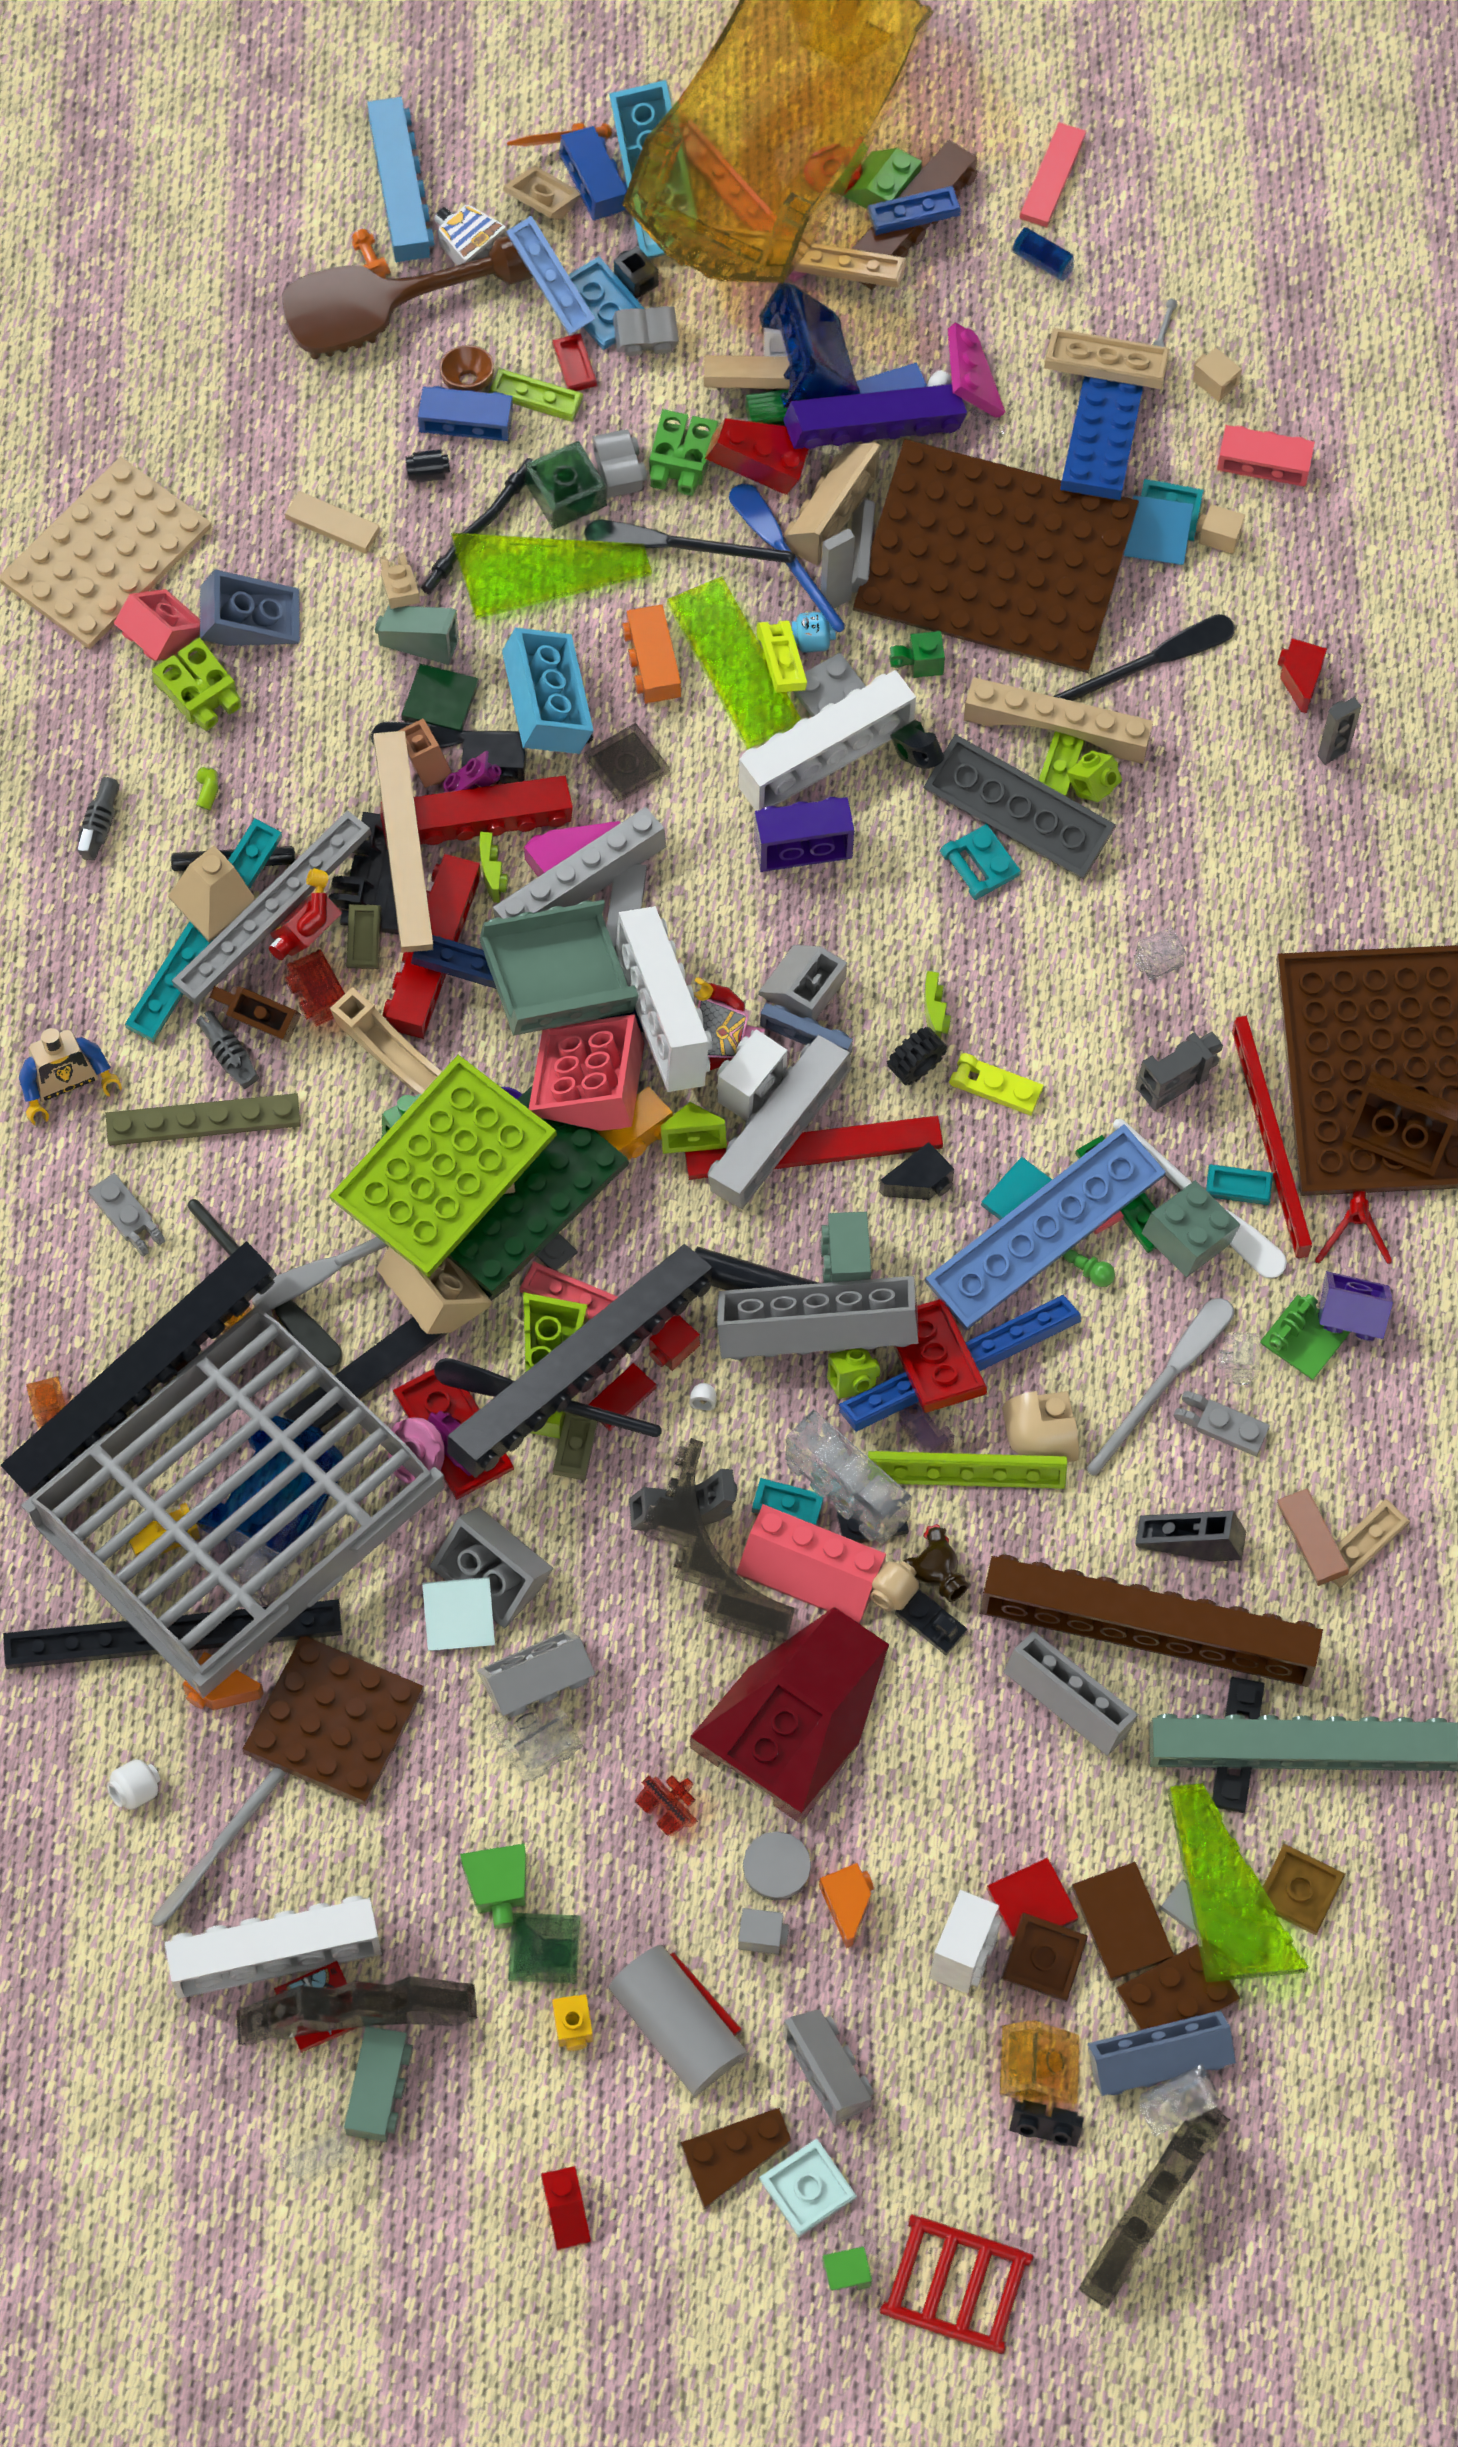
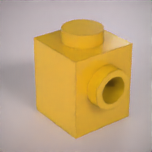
(572, 2022)

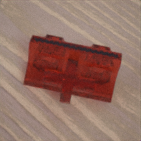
(656, 1793)

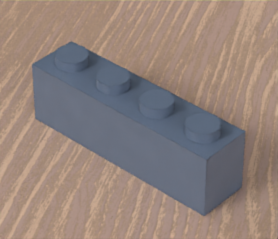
(1161, 2053)

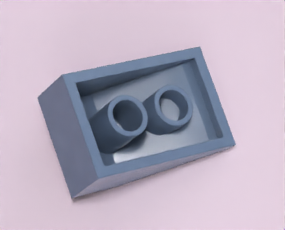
(248, 611)

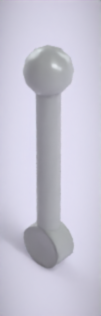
(1171, 304)

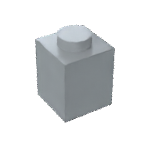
(762, 1931)

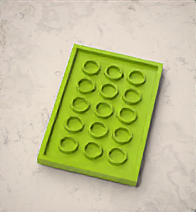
(443, 1165)

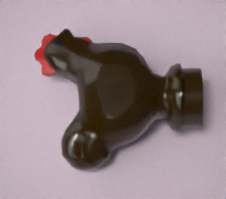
(938, 1565)

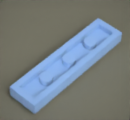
(550, 275)

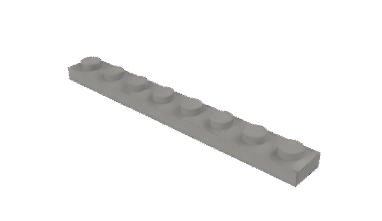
(270, 908)

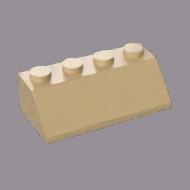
(833, 500)

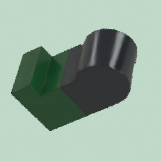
(920, 747)

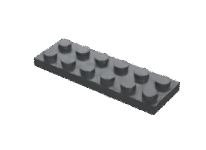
(1020, 806)

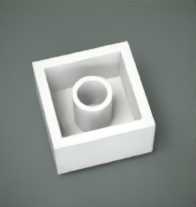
(751, 1074)

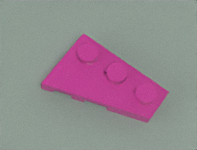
(971, 371)

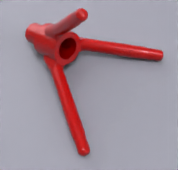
(1357, 1214)

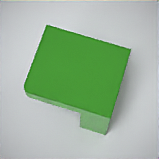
(847, 2269)

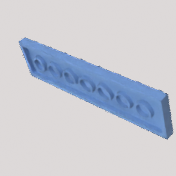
(1045, 1227)

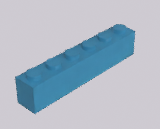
(398, 179)

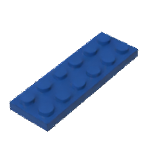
(1101, 438)

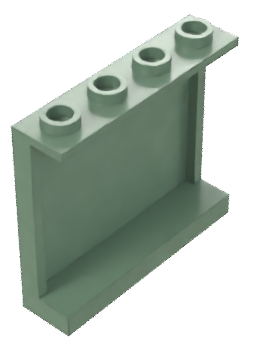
(556, 967)

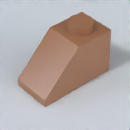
(425, 754)

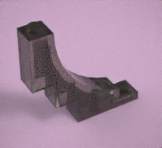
(357, 2004)

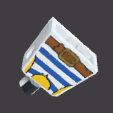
(467, 233)

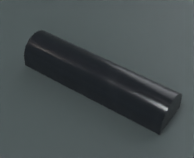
(738, 1274)

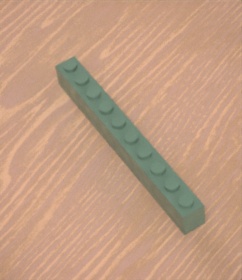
(1303, 1743)

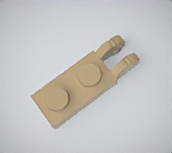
(399, 582)

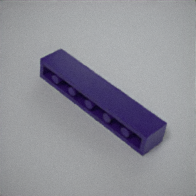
(874, 416)

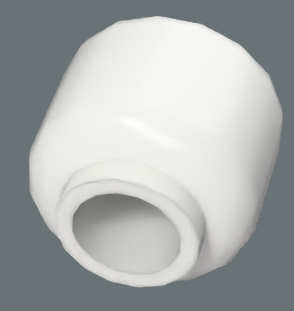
(133, 1784)

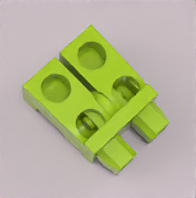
(197, 684)

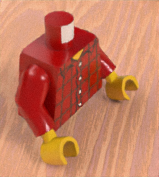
(306, 920)

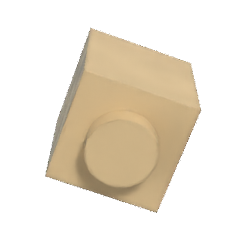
(1216, 374)
(1220, 528)

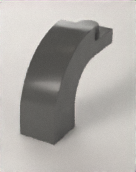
(713, 1499)

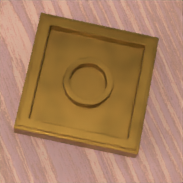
(1302, 1888)

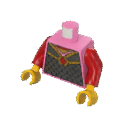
(725, 1020)

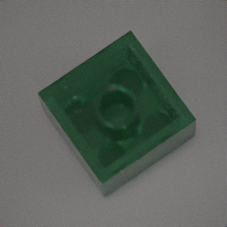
(566, 485)

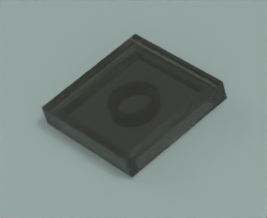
(626, 762)

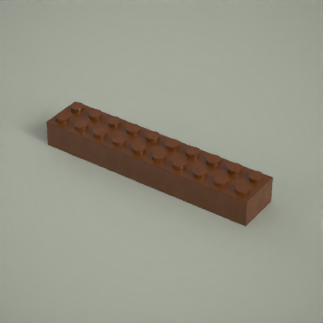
(1151, 1620)

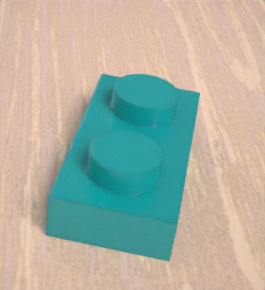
(788, 1499)

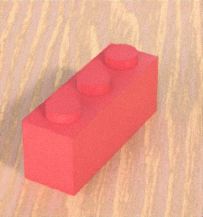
(1265, 455)

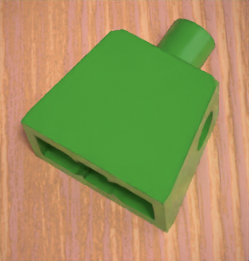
(497, 1881)

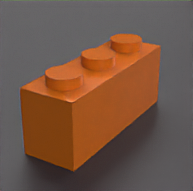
(652, 654)

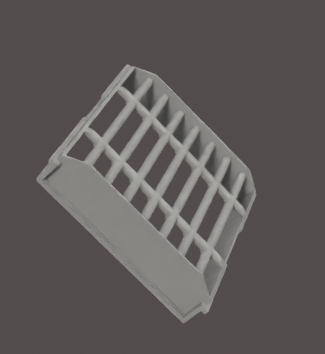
(193, 1383)

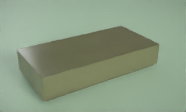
(364, 936)

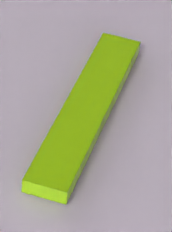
(972, 1469)

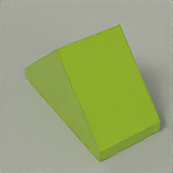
(693, 1130)

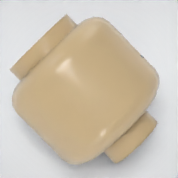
(894, 1585)

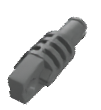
(98, 819)
(228, 1051)

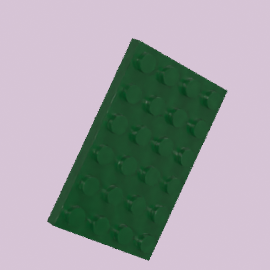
(544, 1203)

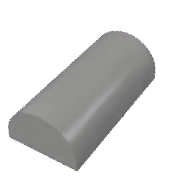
(677, 2019)

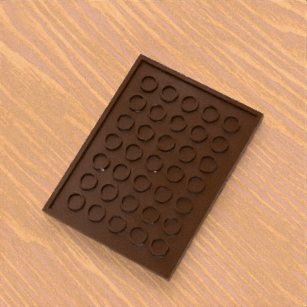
(995, 556)
(1357, 1017)

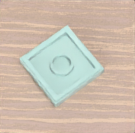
(458, 1613)
(807, 2187)

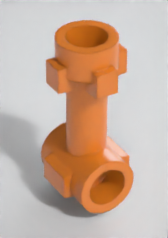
(363, 241)

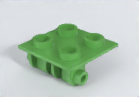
(1301, 1338)

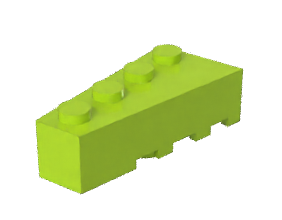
(546, 1326)

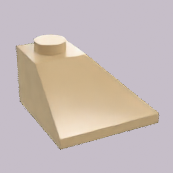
(211, 893)

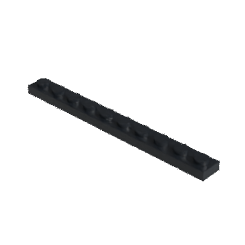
(122, 1640)

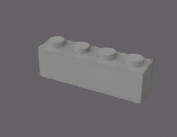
(1070, 1693)

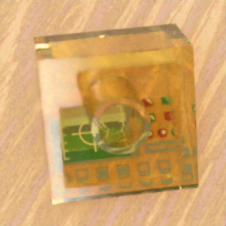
(1039, 2063)

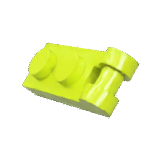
(782, 656)
(996, 1084)

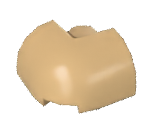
(1041, 1425)

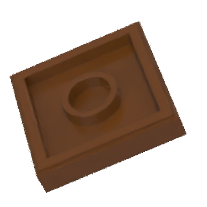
(1044, 1957)

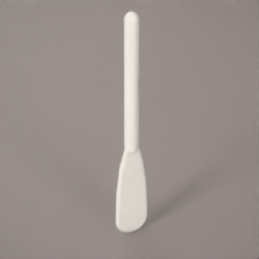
(1247, 1242)

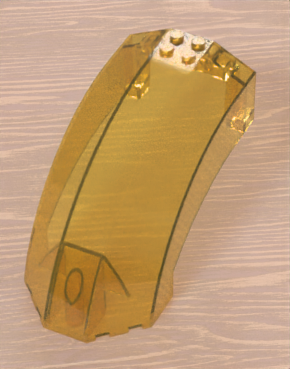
(728, 162)

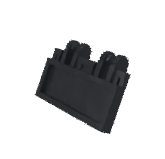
(369, 878)

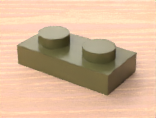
(575, 1447)

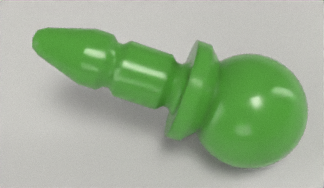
(1100, 1273)

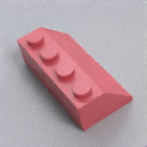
(810, 1563)

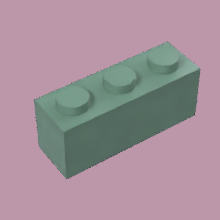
(378, 2084)

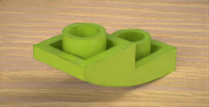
(492, 868)
(934, 1008)

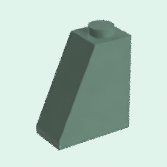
(420, 631)

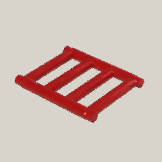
(960, 2330)

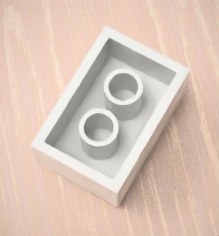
(966, 1942)

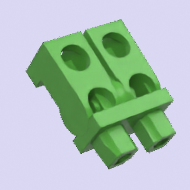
(680, 461)

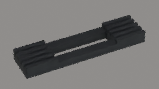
(1229, 1790)

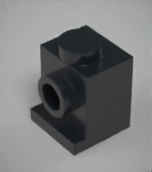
(636, 272)

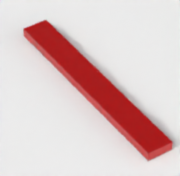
(1271, 1138)
(840, 1144)

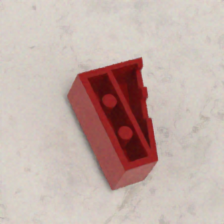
(758, 453)

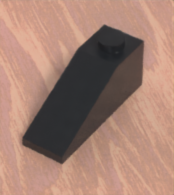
(1194, 1535)

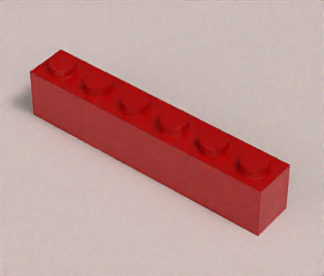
(492, 810)
(448, 907)

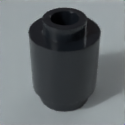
(427, 466)

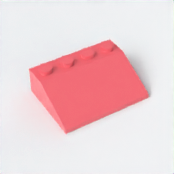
(589, 1073)

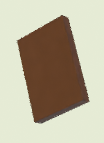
(1122, 1921)

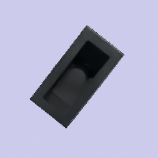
(919, 1176)

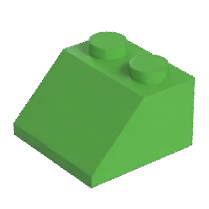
(884, 176)

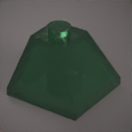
(544, 1948)

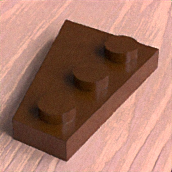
(732, 2152)

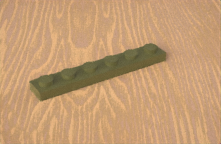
(202, 1119)

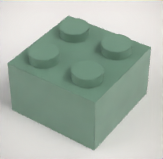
(1190, 1228)
(846, 1247)

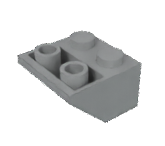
(805, 980)

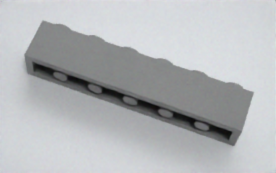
(589, 868)
(779, 1121)

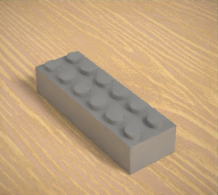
(817, 1317)

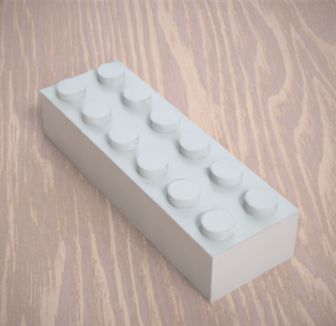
(826, 741)
(664, 999)
(272, 1946)

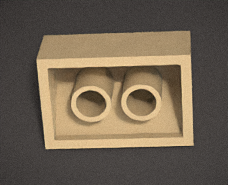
(437, 1302)

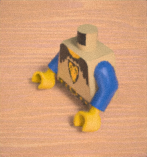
(61, 1065)

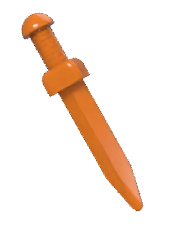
(604, 130)

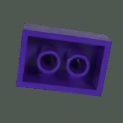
(803, 834)

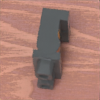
(1176, 1073)

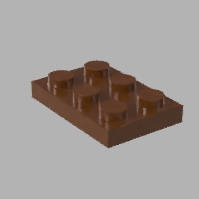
(1175, 1992)

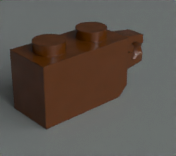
(257, 1011)

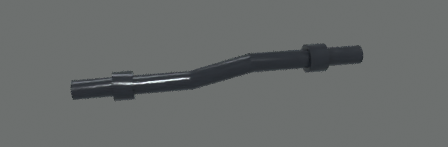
(443, 566)

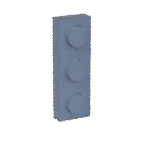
(800, 1029)

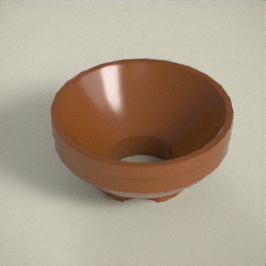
(466, 360)

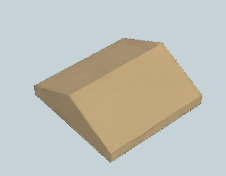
(543, 192)

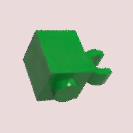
(924, 654)

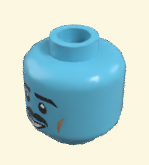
(812, 632)

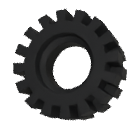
(917, 1055)

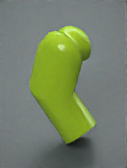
(209, 779)

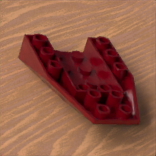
(797, 1712)

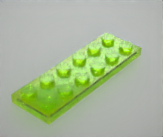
(733, 661)

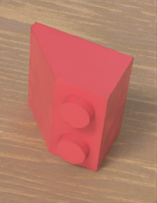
(157, 623)

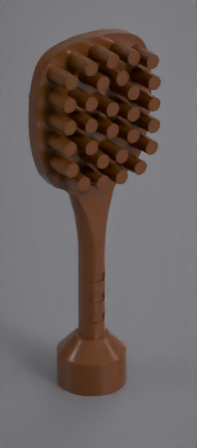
(354, 305)

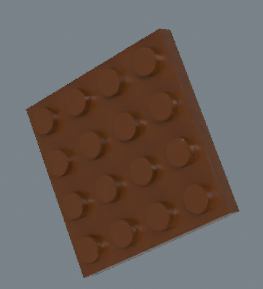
(333, 1720)

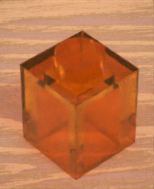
(46, 1399)

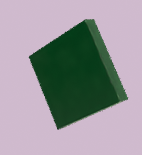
(440, 697)

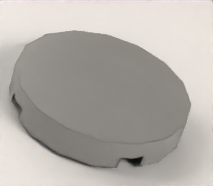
(776, 1865)

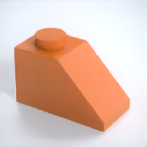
(232, 1691)
(848, 1898)

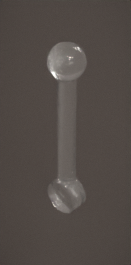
(999, 431)

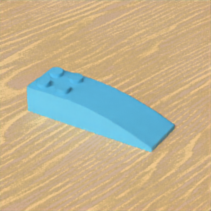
(635, 116)

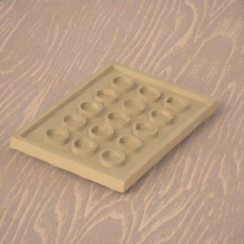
(102, 549)

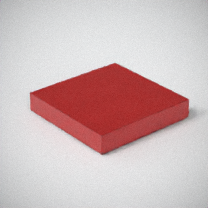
(1034, 1892)

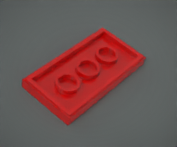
(940, 1362)
(429, 1395)

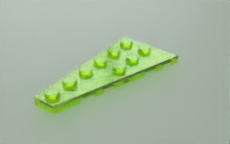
(528, 571)
(1228, 1904)

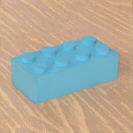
(547, 691)

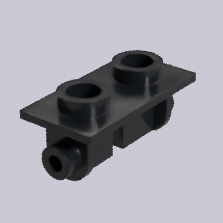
(1061, 2128)

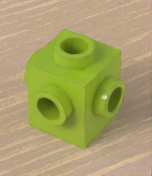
(1095, 776)
(852, 1372)

